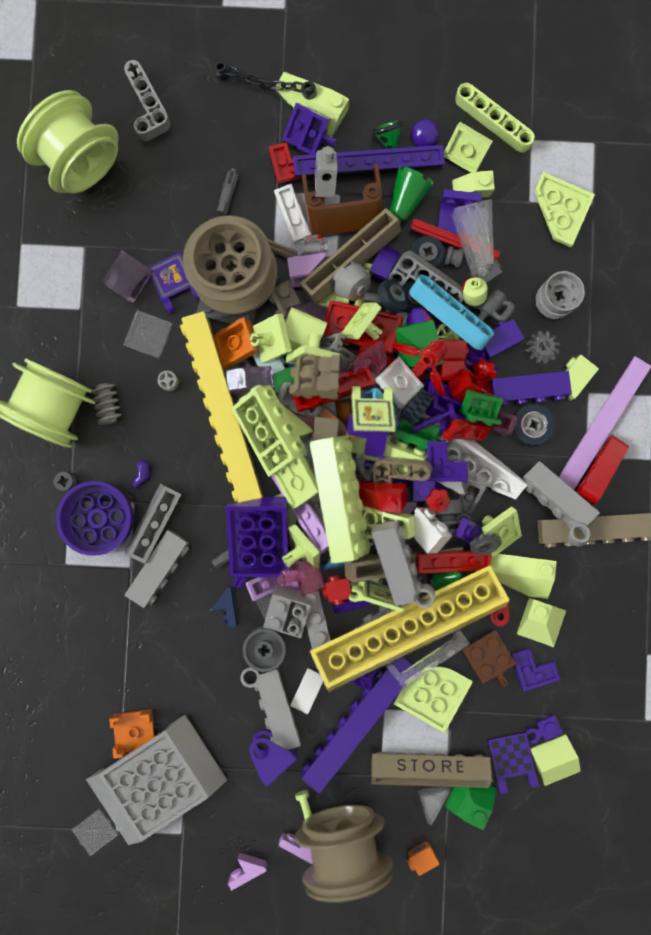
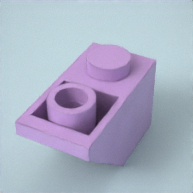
(303, 266)

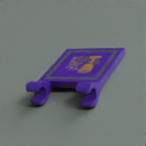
(170, 279)

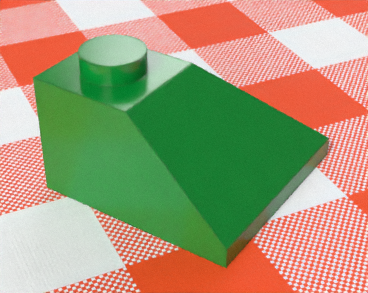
(416, 335)
(472, 804)

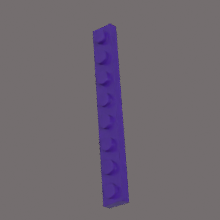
(386, 158)

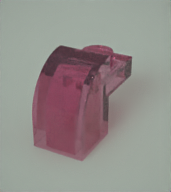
(306, 576)

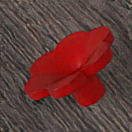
(485, 370)
(434, 499)

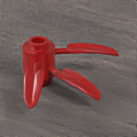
(430, 357)

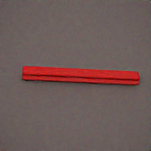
(440, 234)

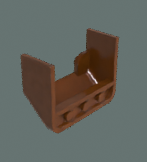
(345, 216)

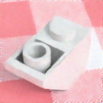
(429, 531)

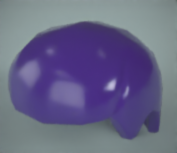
(425, 133)

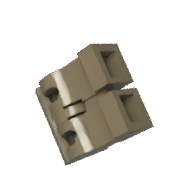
(316, 377)

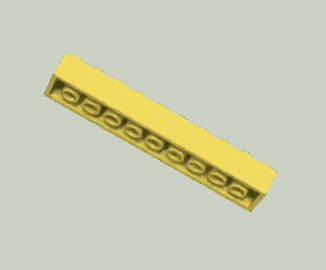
(219, 402)
(409, 630)

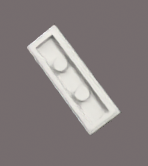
(292, 213)

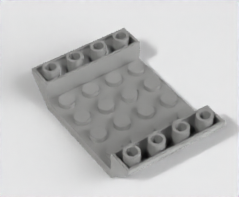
(158, 781)

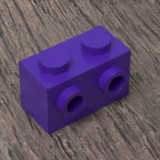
(505, 337)

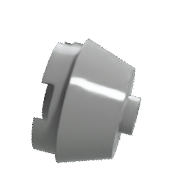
(351, 282)

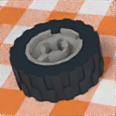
(544, 425)

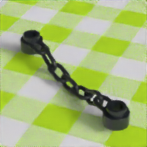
(225, 72)

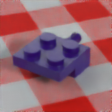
(308, 129)
(440, 406)

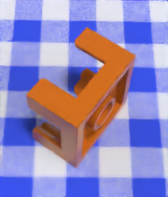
(131, 730)

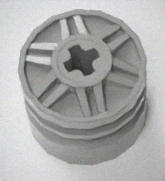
(568, 290)

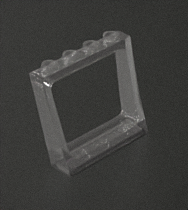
(427, 663)

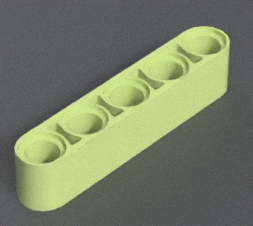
(490, 109)

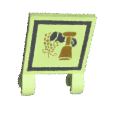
(373, 413)
(374, 593)

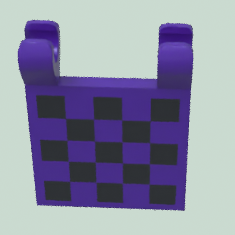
(512, 758)

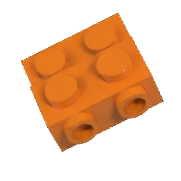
(234, 343)

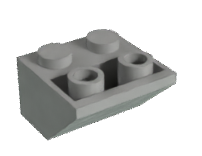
(287, 611)

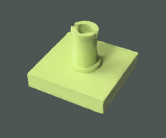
(467, 148)
(362, 322)
(271, 338)
(312, 348)
(505, 526)
(302, 549)

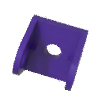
(270, 761)

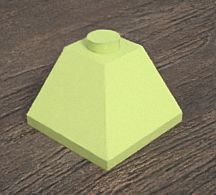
(541, 622)

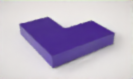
(375, 440)
(442, 467)
(529, 674)

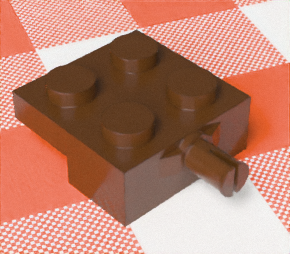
(489, 658)

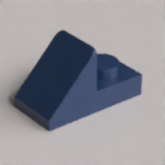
(227, 601)

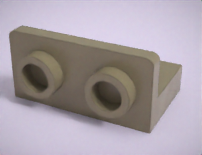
(283, 297)

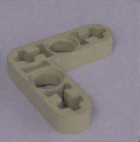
(393, 472)

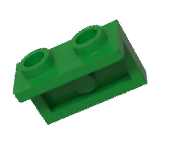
(481, 407)
(406, 434)

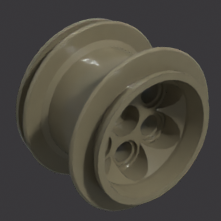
(202, 252)
(344, 853)

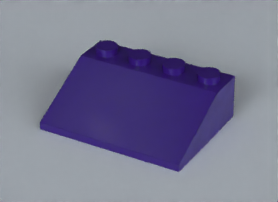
(258, 537)

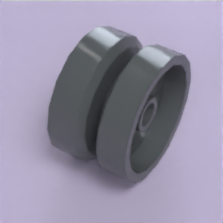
(257, 657)

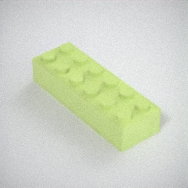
(340, 499)

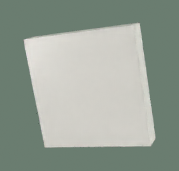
(401, 380)

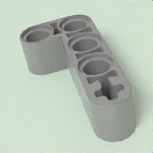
(146, 97)
(421, 264)

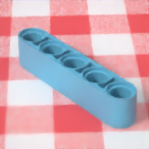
(451, 312)

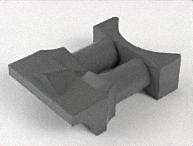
(361, 473)

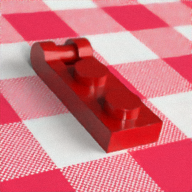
(466, 430)

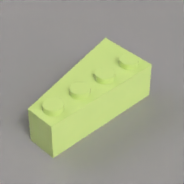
(392, 449)
(376, 517)

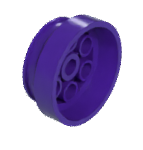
(73, 506)

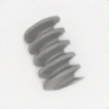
(106, 403)

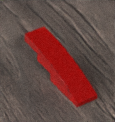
(346, 380)

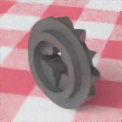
(485, 544)

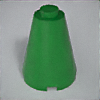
(408, 192)

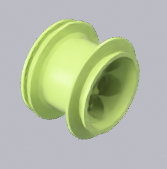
(68, 142)
(45, 403)

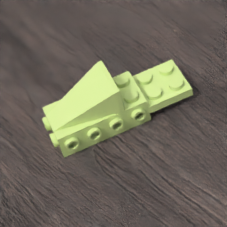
(278, 443)

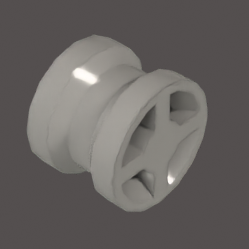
(165, 379)

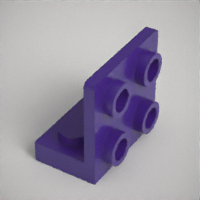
(451, 199)

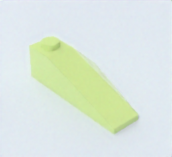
(325, 102)
(525, 574)

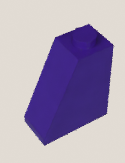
(421, 489)

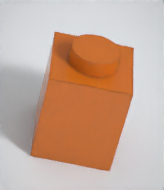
(422, 858)

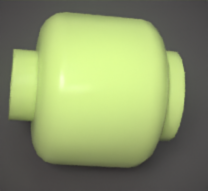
(474, 291)

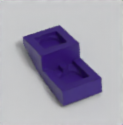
(384, 263)

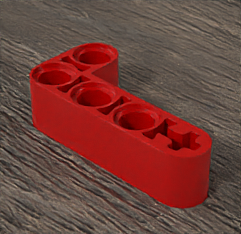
(602, 470)

